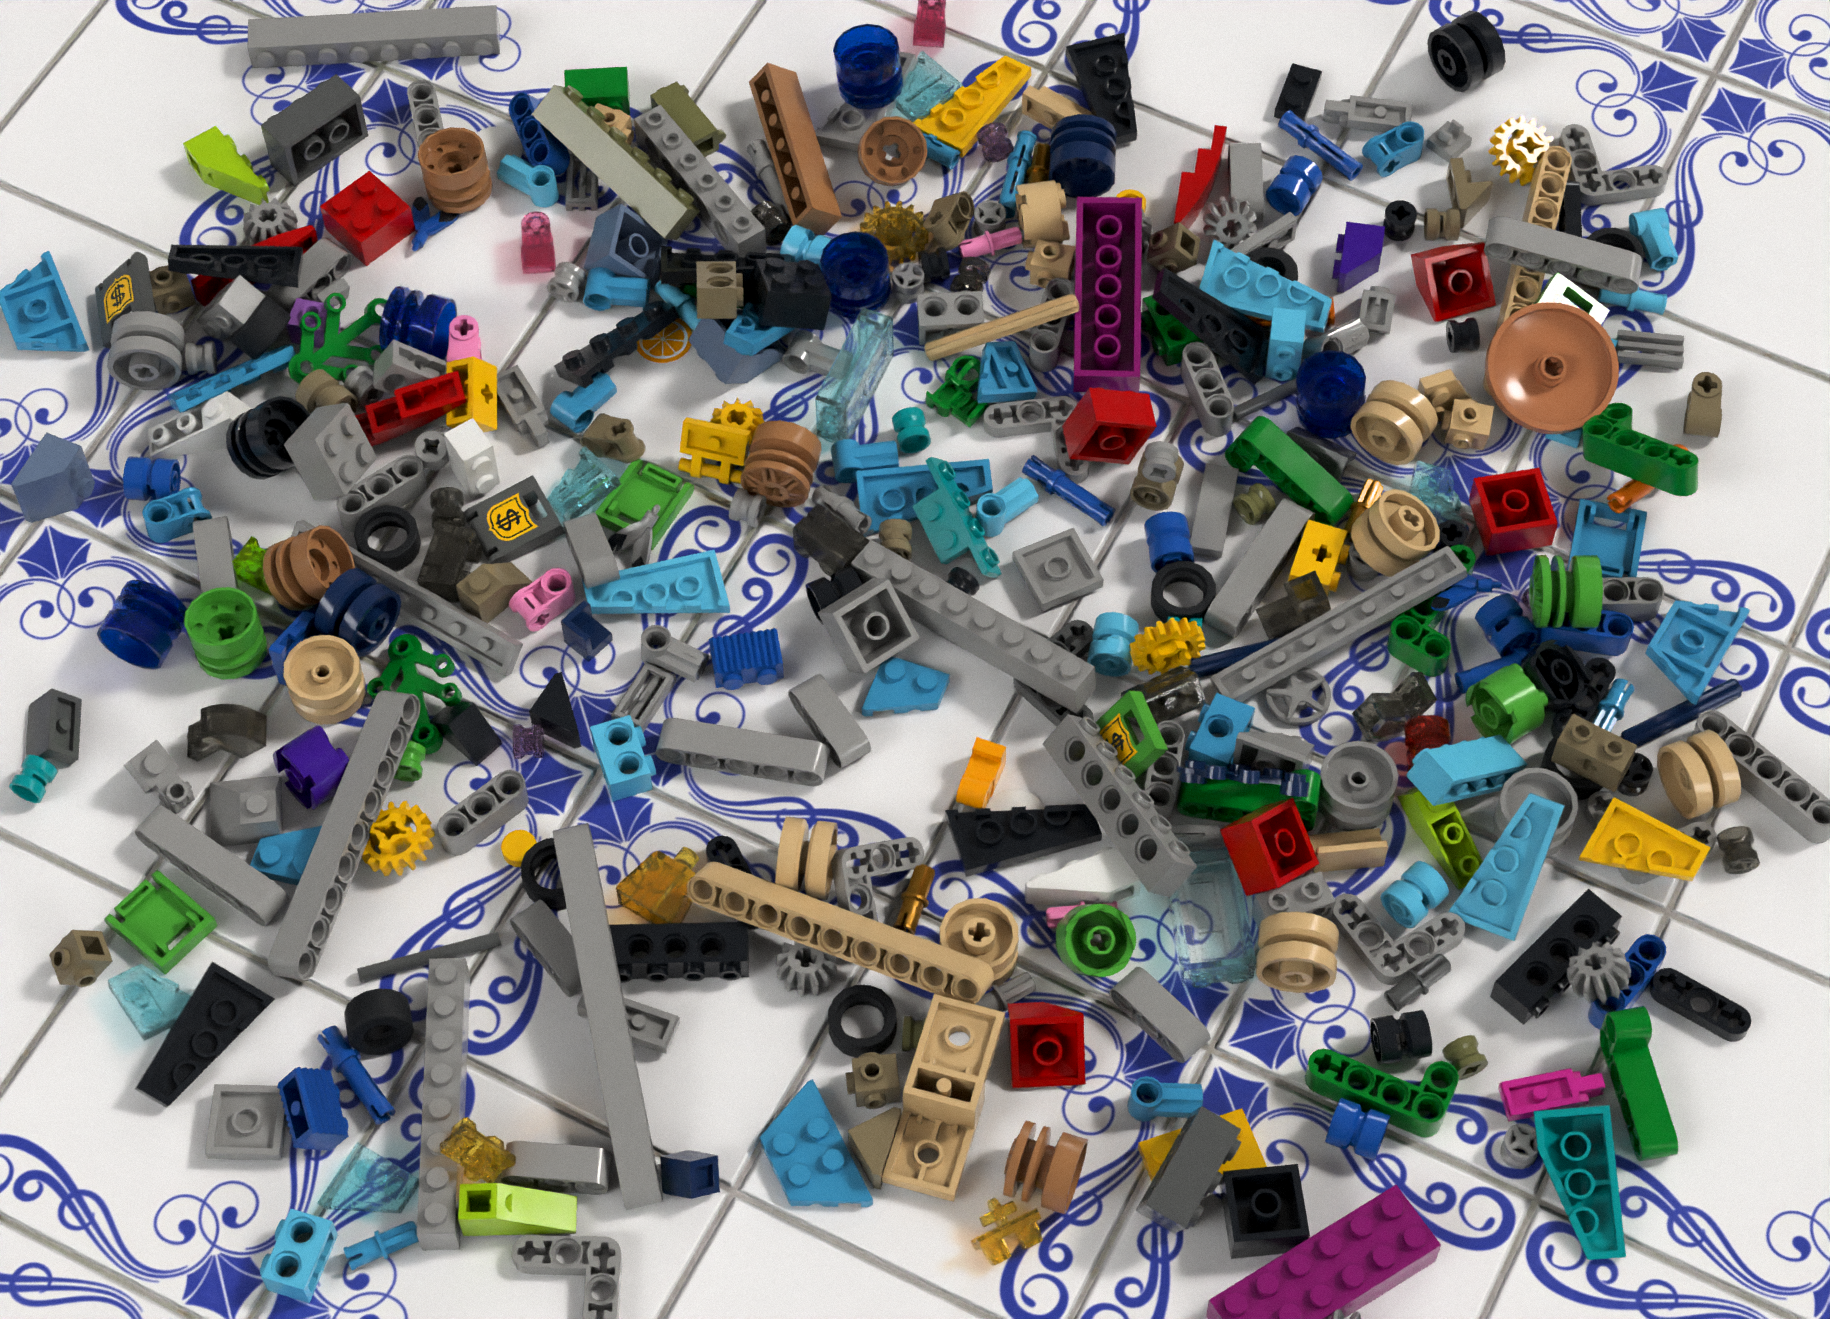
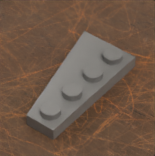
(849, 123)

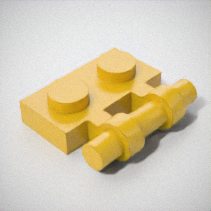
(713, 442)

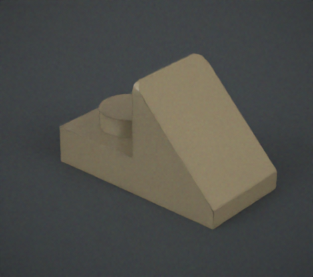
(1465, 194)

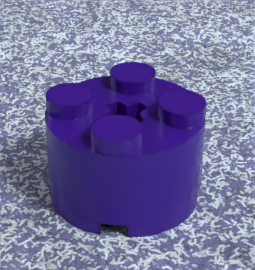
(311, 767)

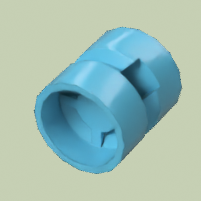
(804, 245)
(1111, 643)
(1414, 894)

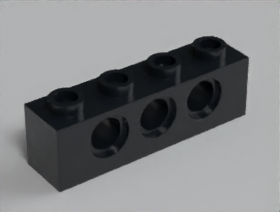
(1586, 915)
(691, 938)

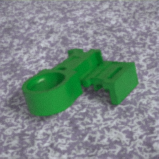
(958, 399)

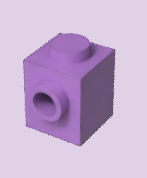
(301, 307)

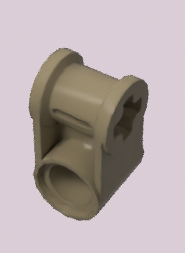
(950, 219)
(1703, 408)
(613, 439)

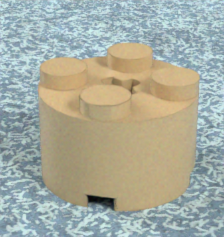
(1040, 212)

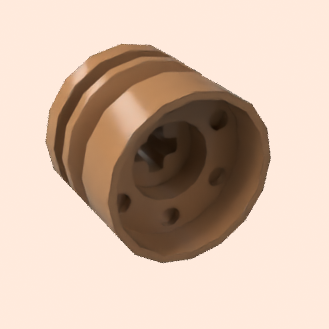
(910, 146)
(455, 170)
(781, 463)
(305, 566)
(1045, 1167)

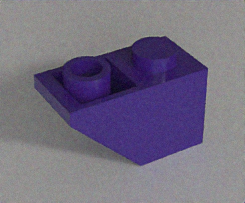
(1360, 255)

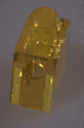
(659, 887)

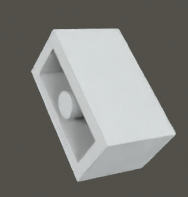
(472, 458)

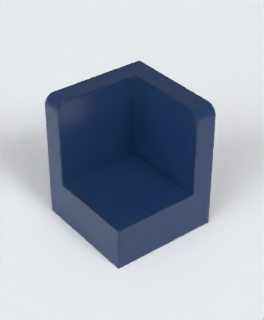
(584, 632)
(690, 1174)

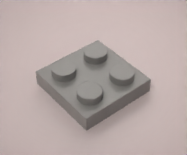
(1057, 569)
(246, 1123)

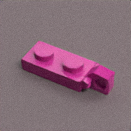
(1548, 1092)

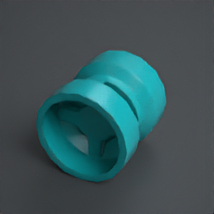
(911, 432)
(33, 778)

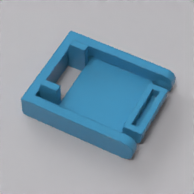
(1615, 548)

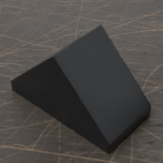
(556, 713)
(467, 731)

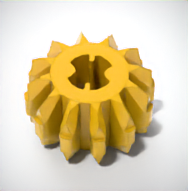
(738, 416)

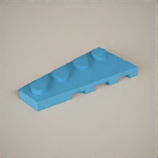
(749, 336)
(243, 373)
(893, 491)

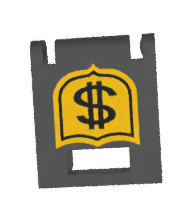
(123, 292)
(508, 524)

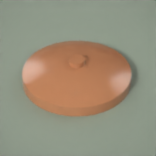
(1551, 367)

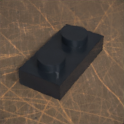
(1298, 91)

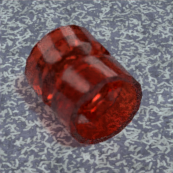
(1423, 733)

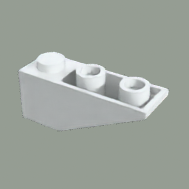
(196, 429)
(1093, 880)

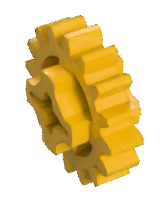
(1521, 150)
(1167, 645)
(397, 840)

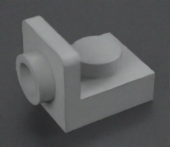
(1377, 309)

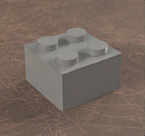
(330, 451)
(869, 625)

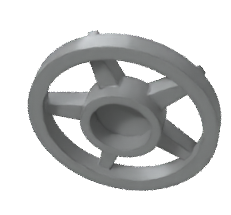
(1299, 697)

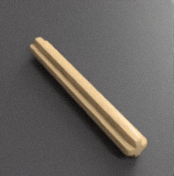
(1002, 327)

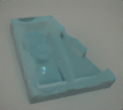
(926, 88)
(582, 486)
(1435, 489)
(148, 999)
(369, 1184)

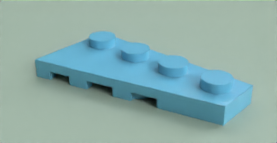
(1258, 289)
(667, 586)
(1508, 875)

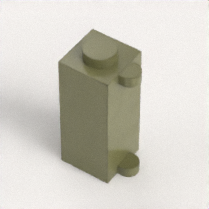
(688, 117)

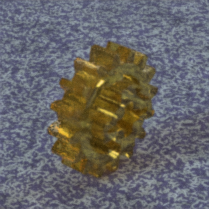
(895, 230)

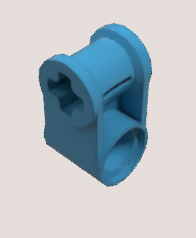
(1395, 148)
(176, 515)

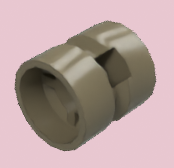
(321, 390)
(1153, 494)

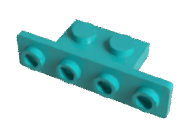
(950, 522)

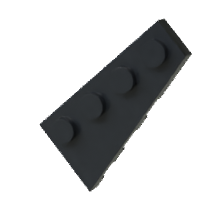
(1105, 82)
(254, 263)
(680, 268)
(1216, 324)
(581, 364)
(1004, 838)
(206, 1026)

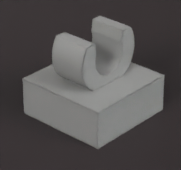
(1449, 141)

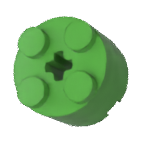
(1506, 704)
(1109, 954)

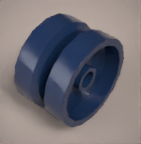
(358, 611)

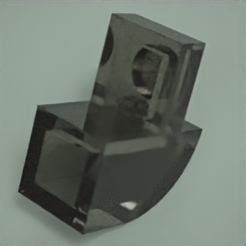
(1303, 603)
(1385, 714)
(227, 728)

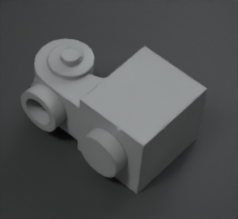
(156, 770)

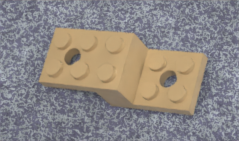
(943, 1097)

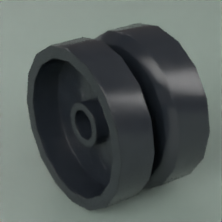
(1466, 51)

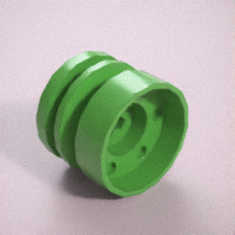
(1571, 591)
(226, 633)

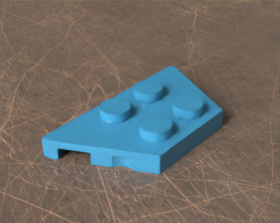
(41, 311)
(1694, 644)
(812, 1155)

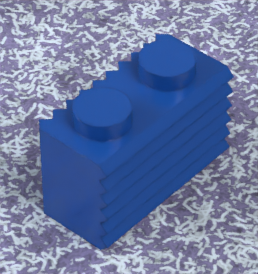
(746, 659)
(313, 1109)

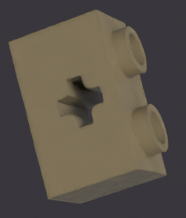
(1593, 752)

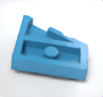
(1004, 374)
(905, 687)
(285, 854)

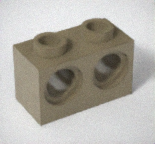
(718, 289)

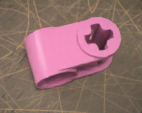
(463, 338)
(542, 600)

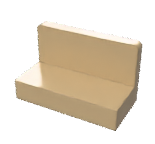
(1048, 106)
(1349, 850)

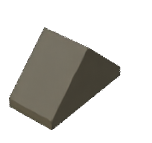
(872, 1143)

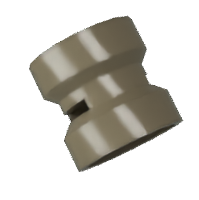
(1446, 226)
(896, 536)

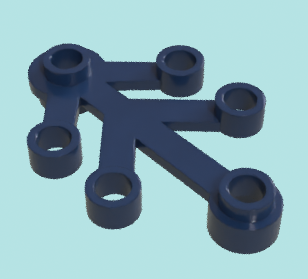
(1198, 772)

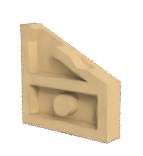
(1442, 390)

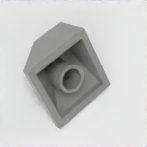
(1273, 751)
(245, 810)

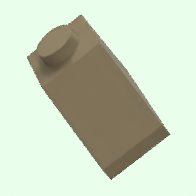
(490, 588)

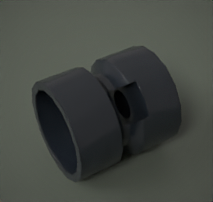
(825, 592)
(1413, 1036)

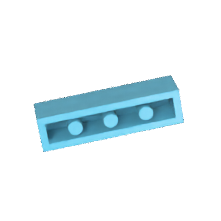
(1464, 769)

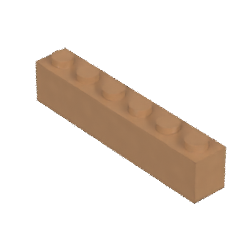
(795, 149)

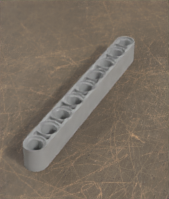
(344, 835)

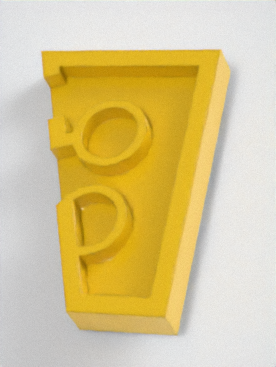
(1643, 844)
(1247, 1156)

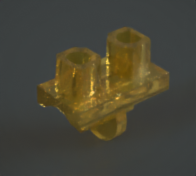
(478, 1154)
(1023, 1226)

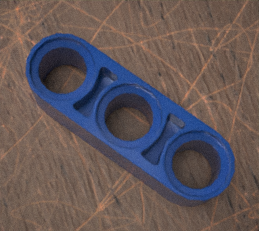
(537, 141)
(1593, 640)
(1641, 976)

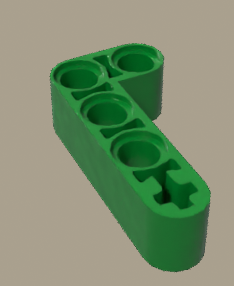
(1615, 446)
(1290, 469)
(1421, 631)
(1232, 800)
(1636, 1083)
(1379, 1085)

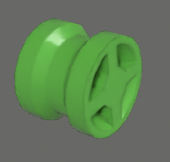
(409, 767)

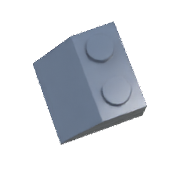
(625, 245)
(724, 360)
(53, 479)

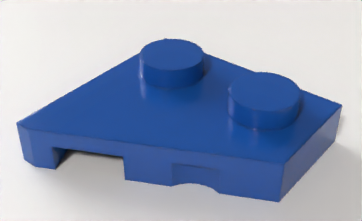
(299, 630)

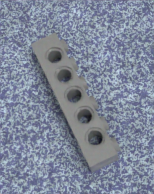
(718, 204)
(1120, 805)

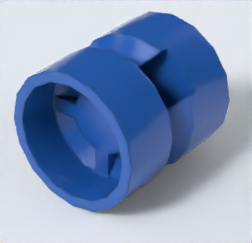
(1294, 185)
(149, 479)
(1168, 539)
(1505, 624)
(1357, 1129)

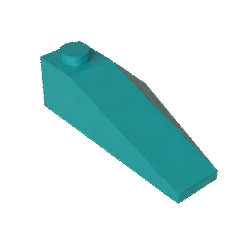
(1582, 1167)

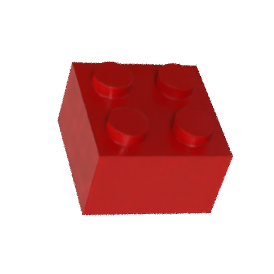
(367, 218)
(1109, 426)
(1513, 511)
(1269, 847)

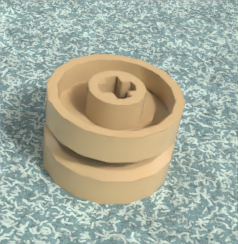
(1394, 422)
(1395, 532)
(324, 679)
(1699, 774)
(801, 857)
(984, 932)
(1297, 952)

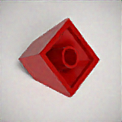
(1454, 279)
(1045, 1045)

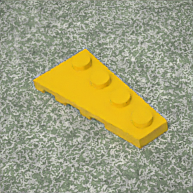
(975, 105)

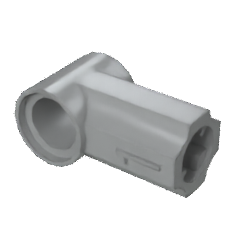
(1343, 338)
(809, 353)
(673, 654)

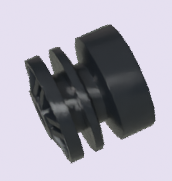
(259, 435)

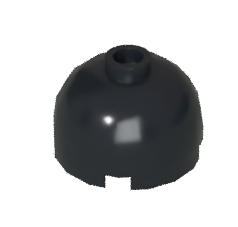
(1557, 673)

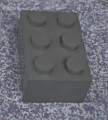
(314, 130)
(1190, 1171)

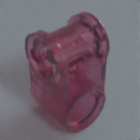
(930, 24)
(537, 244)

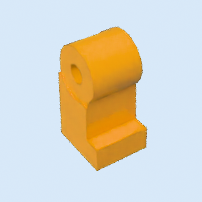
(981, 773)

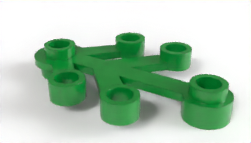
(334, 343)
(417, 684)

